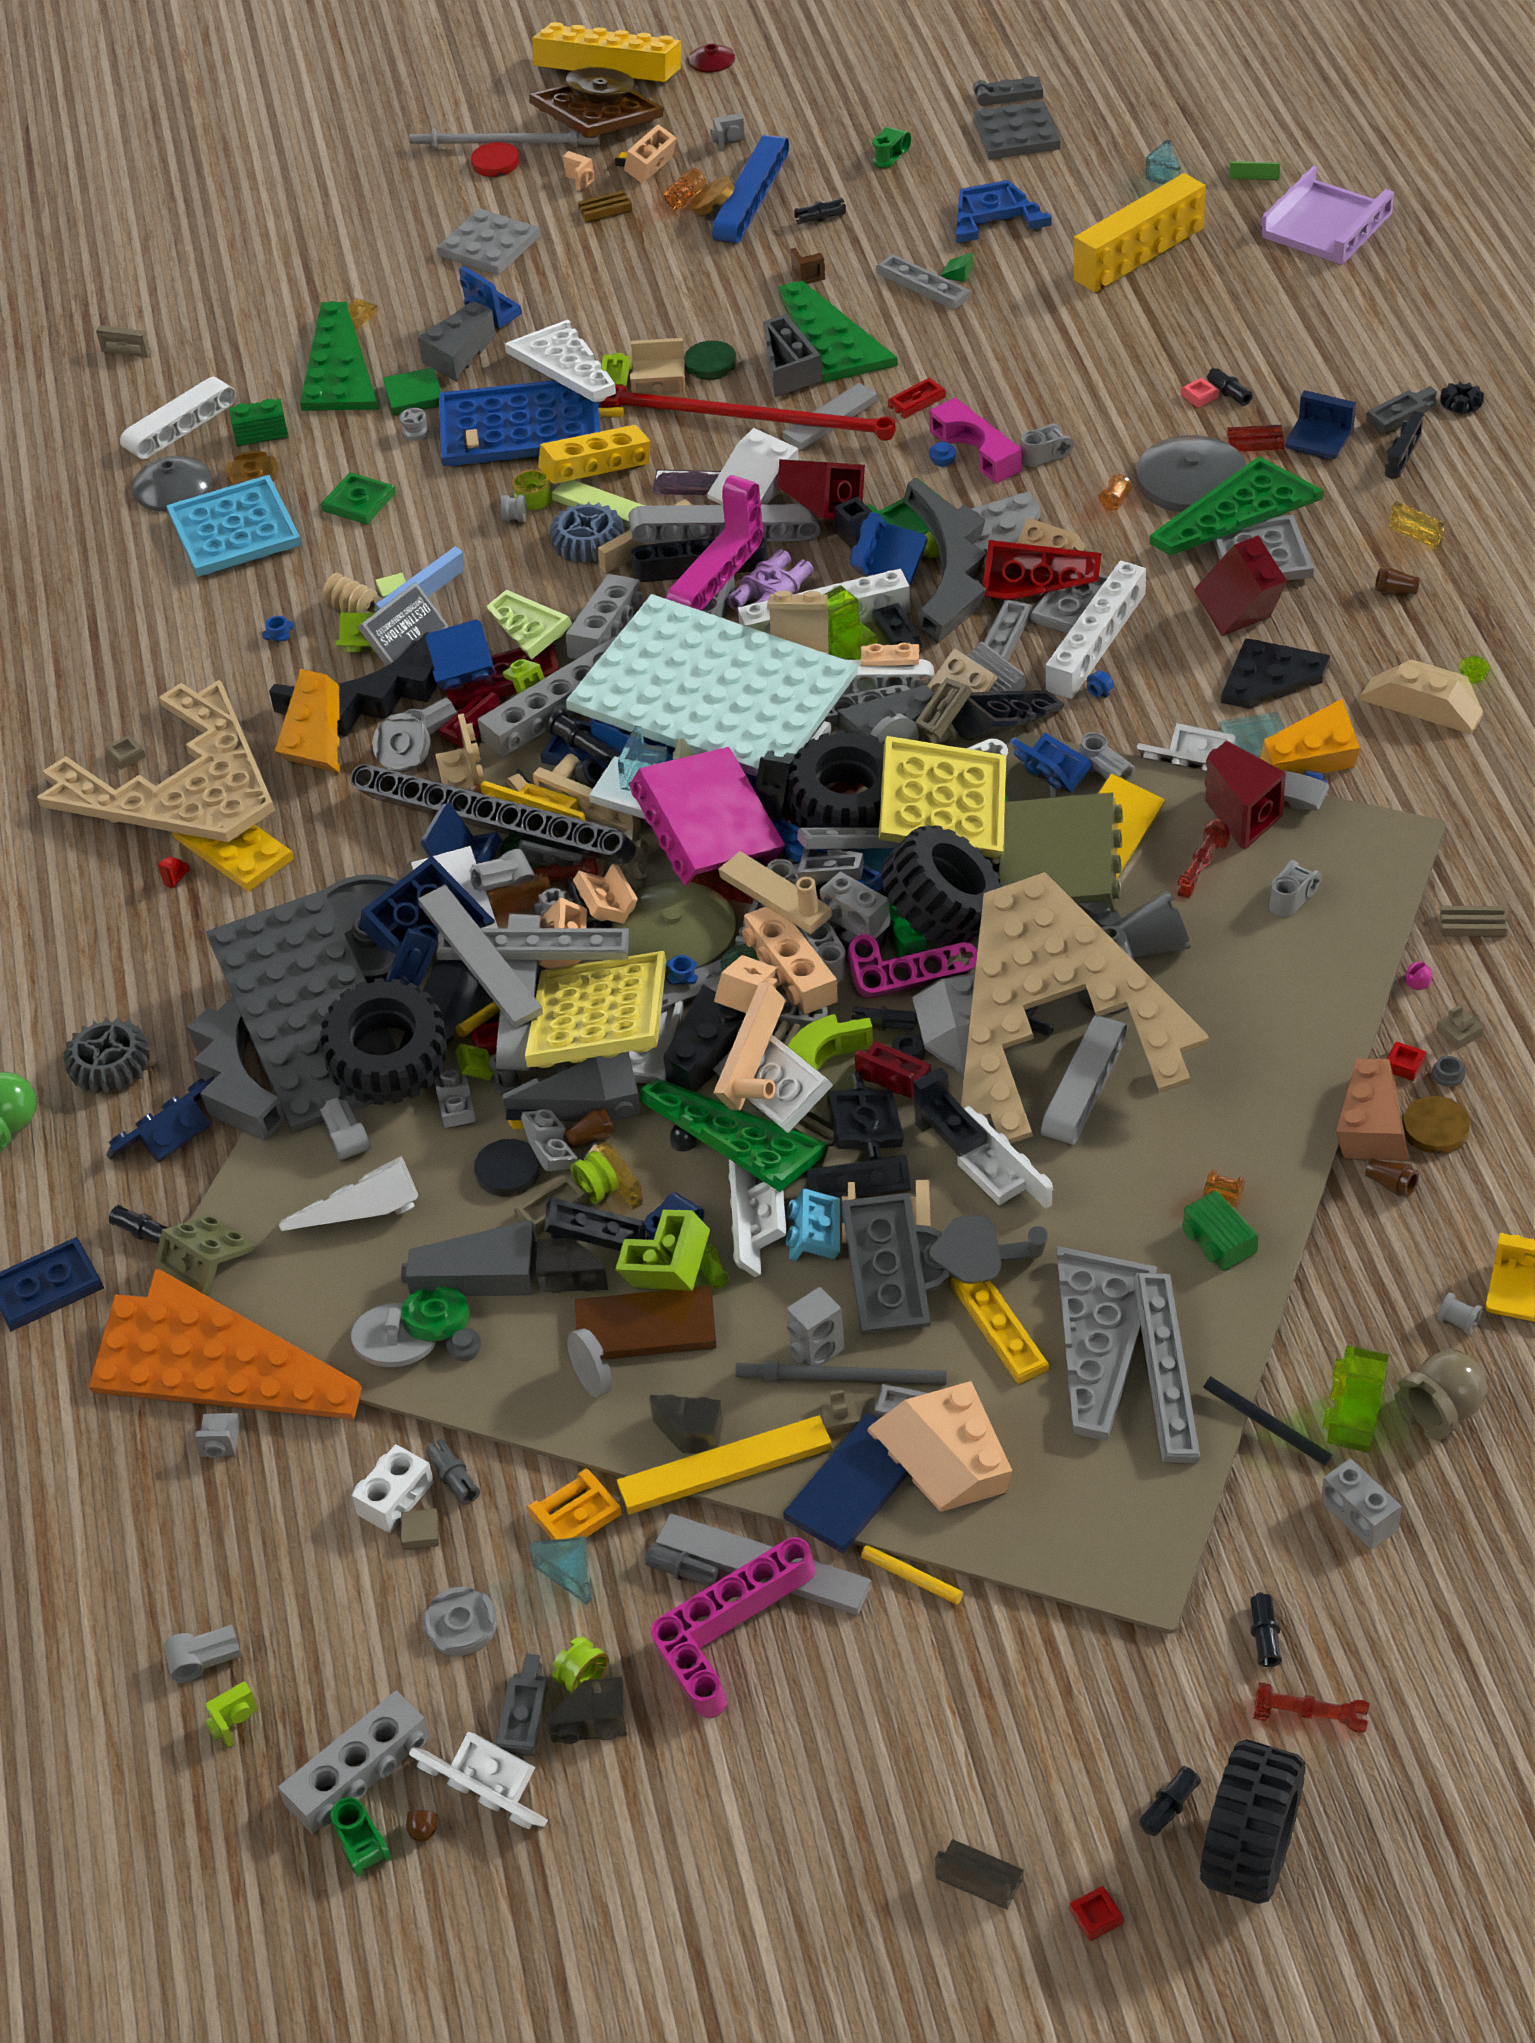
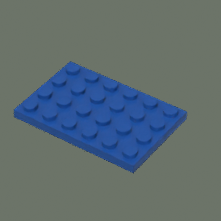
(512, 420)

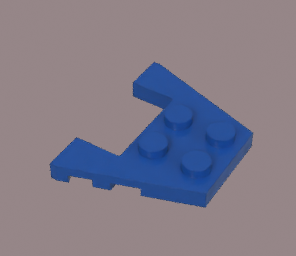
(995, 202)

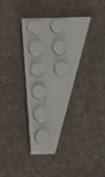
(1099, 1334)

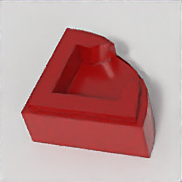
(172, 870)

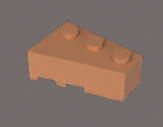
(1372, 1114)

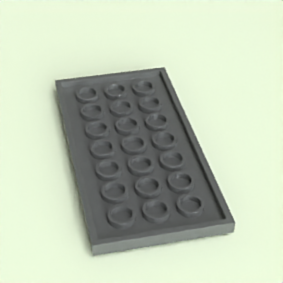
(283, 978)

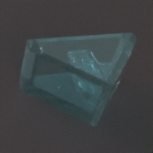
(1162, 164)
(566, 1564)

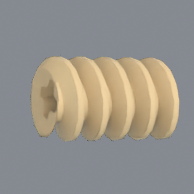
(349, 595)

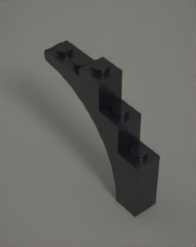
(377, 692)

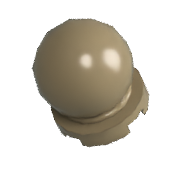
(1442, 1392)

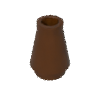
(1395, 582)
(592, 1127)
(1396, 1177)

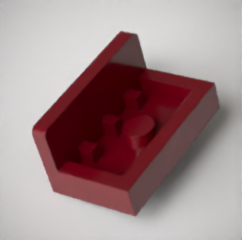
(475, 709)
(890, 1068)

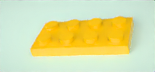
(244, 859)

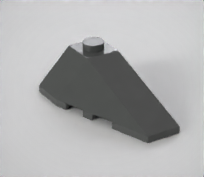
(581, 1089)

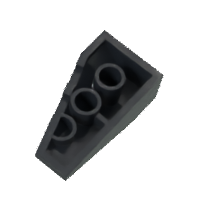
(995, 712)
(455, 993)

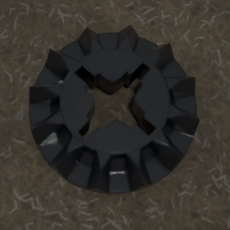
(1460, 404)

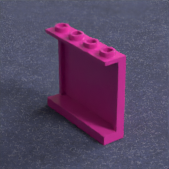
(705, 812)

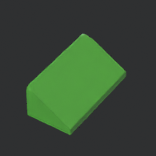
(1254, 170)

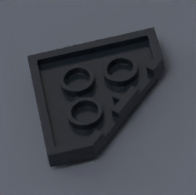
(1270, 671)

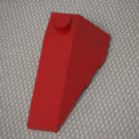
(1030, 570)

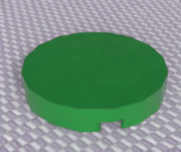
(435, 1313)

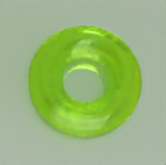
(1474, 668)

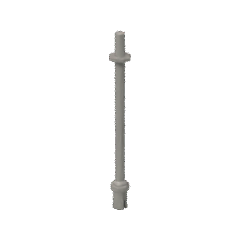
(573, 138)

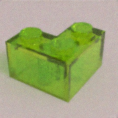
(845, 630)
(1358, 1398)

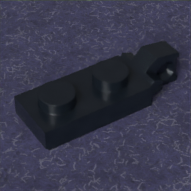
(896, 625)

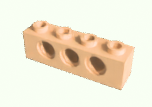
(799, 967)

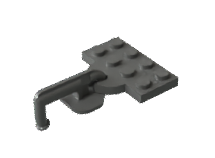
(893, 1265)

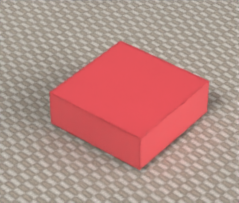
(1200, 392)

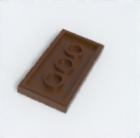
(649, 1322)

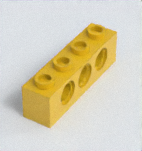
(594, 454)

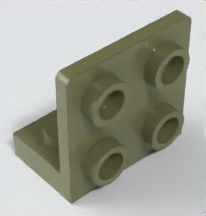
(195, 1249)

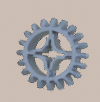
(583, 529)

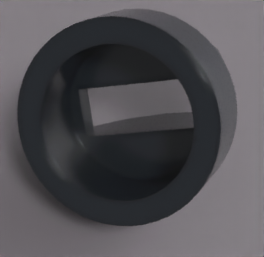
(681, 1139)

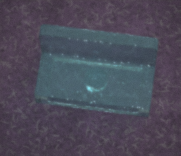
(637, 755)

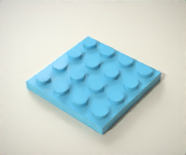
(233, 525)

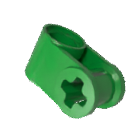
(890, 146)
(360, 1841)

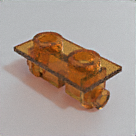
(510, 899)

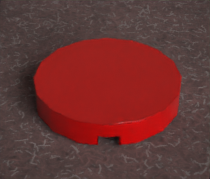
(494, 159)

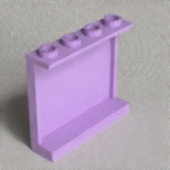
(1325, 218)

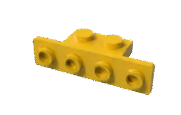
(536, 797)

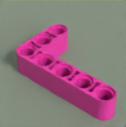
(728, 551)
(725, 1616)

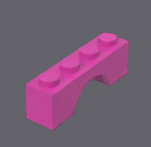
(959, 424)

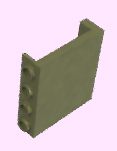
(1069, 841)

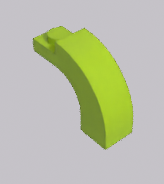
(828, 1038)

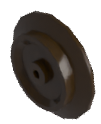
(599, 83)

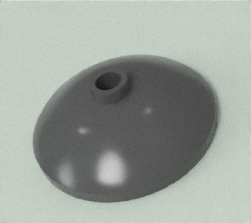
(170, 481)

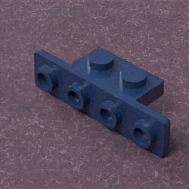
(170, 1128)

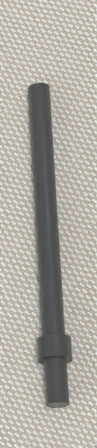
(772, 1371)

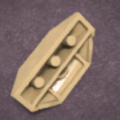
(1426, 694)

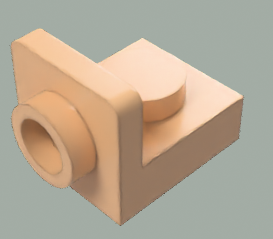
(579, 168)

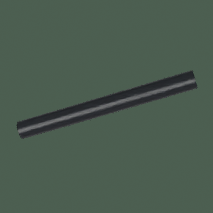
(1268, 1421)

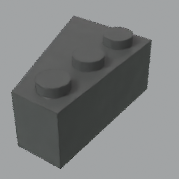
(457, 340)
(790, 356)

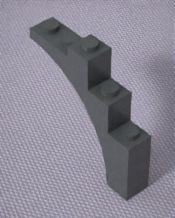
(961, 560)
(233, 1093)

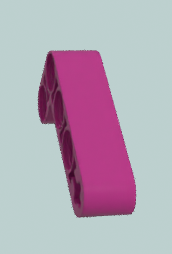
(912, 963)

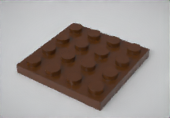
(594, 117)

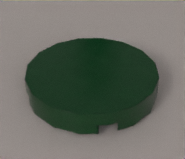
(710, 359)

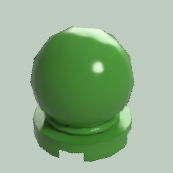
(17, 1105)

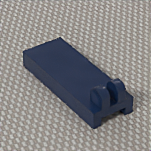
(413, 957)

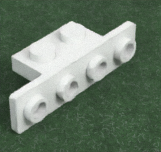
(1188, 746)
(1002, 1169)
(756, 1217)
(488, 1772)

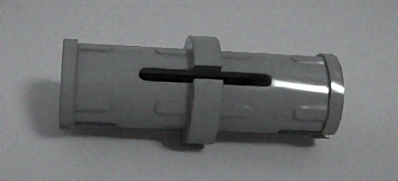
(452, 1472)

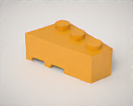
(311, 723)
(1316, 743)

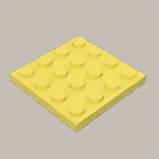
(945, 789)

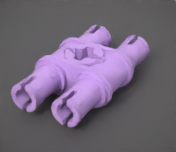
(770, 578)

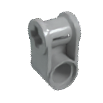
(1043, 445)
(1292, 889)

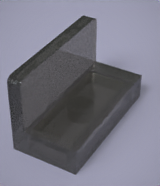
(978, 1873)

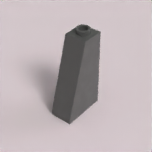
(476, 1264)

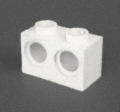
(397, 1491)

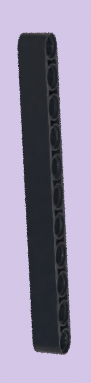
(502, 815)

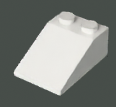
(756, 460)

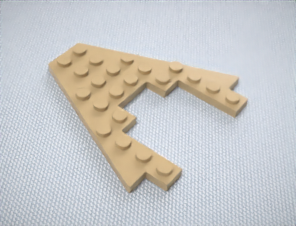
(207, 799)
(1040, 949)

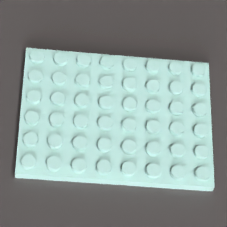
(711, 684)

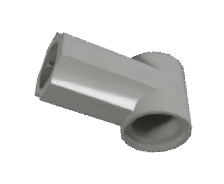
(434, 715)
(1103, 758)
(508, 870)
(345, 1133)
(190, 1655)

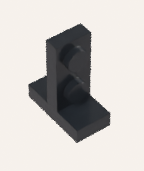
(940, 1110)

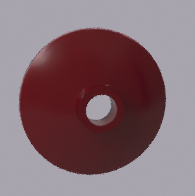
(711, 58)

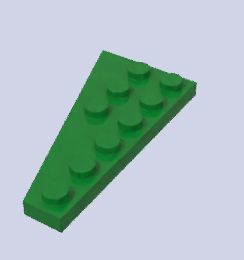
(842, 344)
(336, 365)
(1242, 500)
(738, 1135)

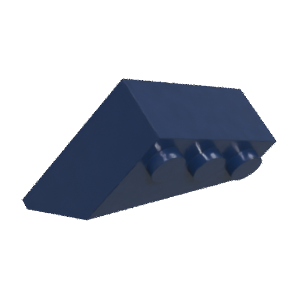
(399, 908)

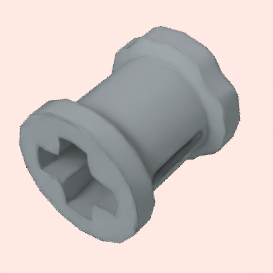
(1459, 1313)

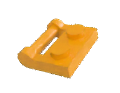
(580, 1516)

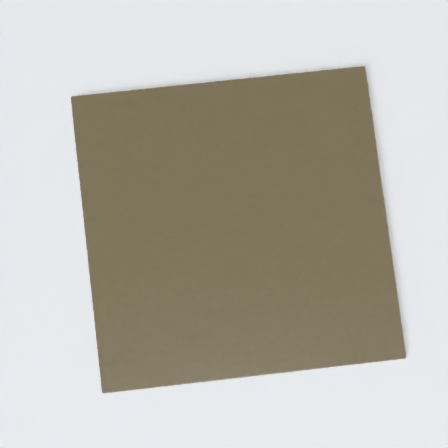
(1082, 1514)

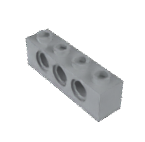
(604, 614)
(362, 1743)

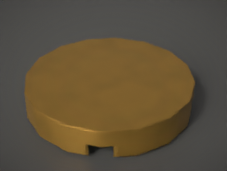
(714, 193)
(250, 466)
(1436, 1124)

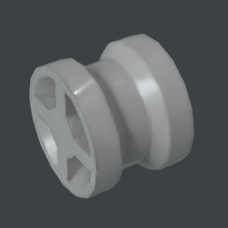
(414, 424)
(513, 508)

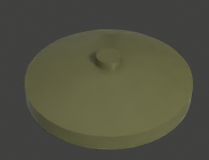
(681, 922)

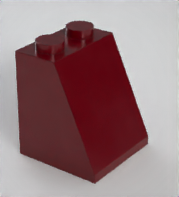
(821, 484)
(1241, 587)
(1244, 792)

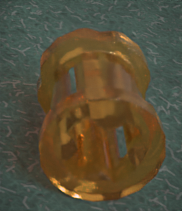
(1117, 489)
(1228, 1187)

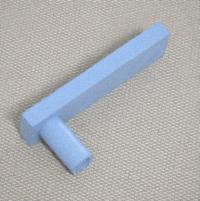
(433, 576)

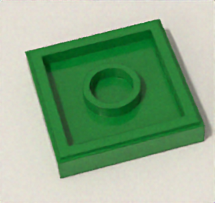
(412, 390)
(358, 498)

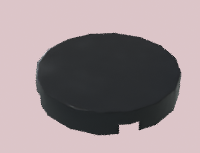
(507, 1167)

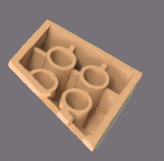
(946, 1446)

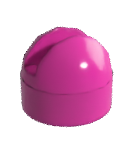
(1421, 977)

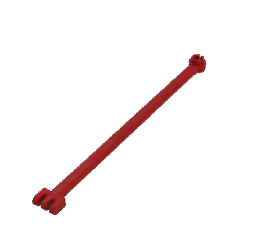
(882, 427)

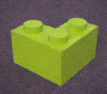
(669, 1259)

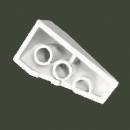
(375, 1195)

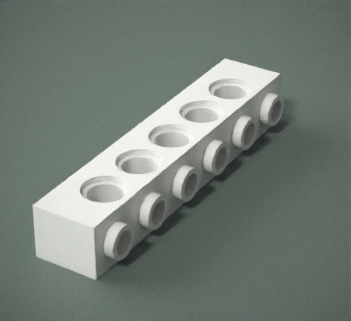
(871, 591)
(1095, 629)

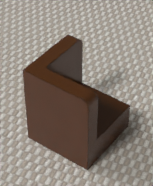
(808, 268)

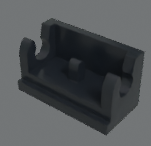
(773, 783)

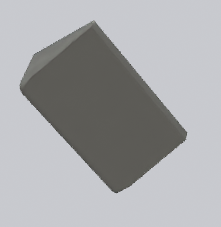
(548, 855)

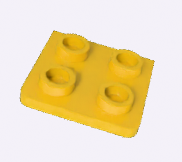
(1513, 1278)

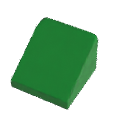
(959, 268)

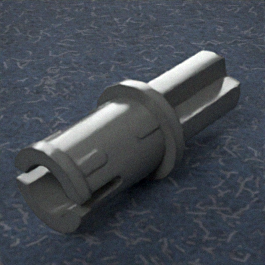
(680, 1565)

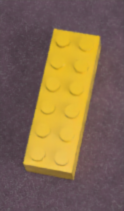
(583, 48)
(1139, 232)

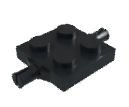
(864, 1118)

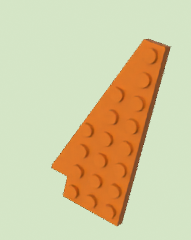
(203, 1353)

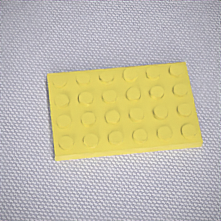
(597, 1010)

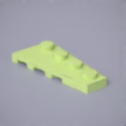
(528, 622)

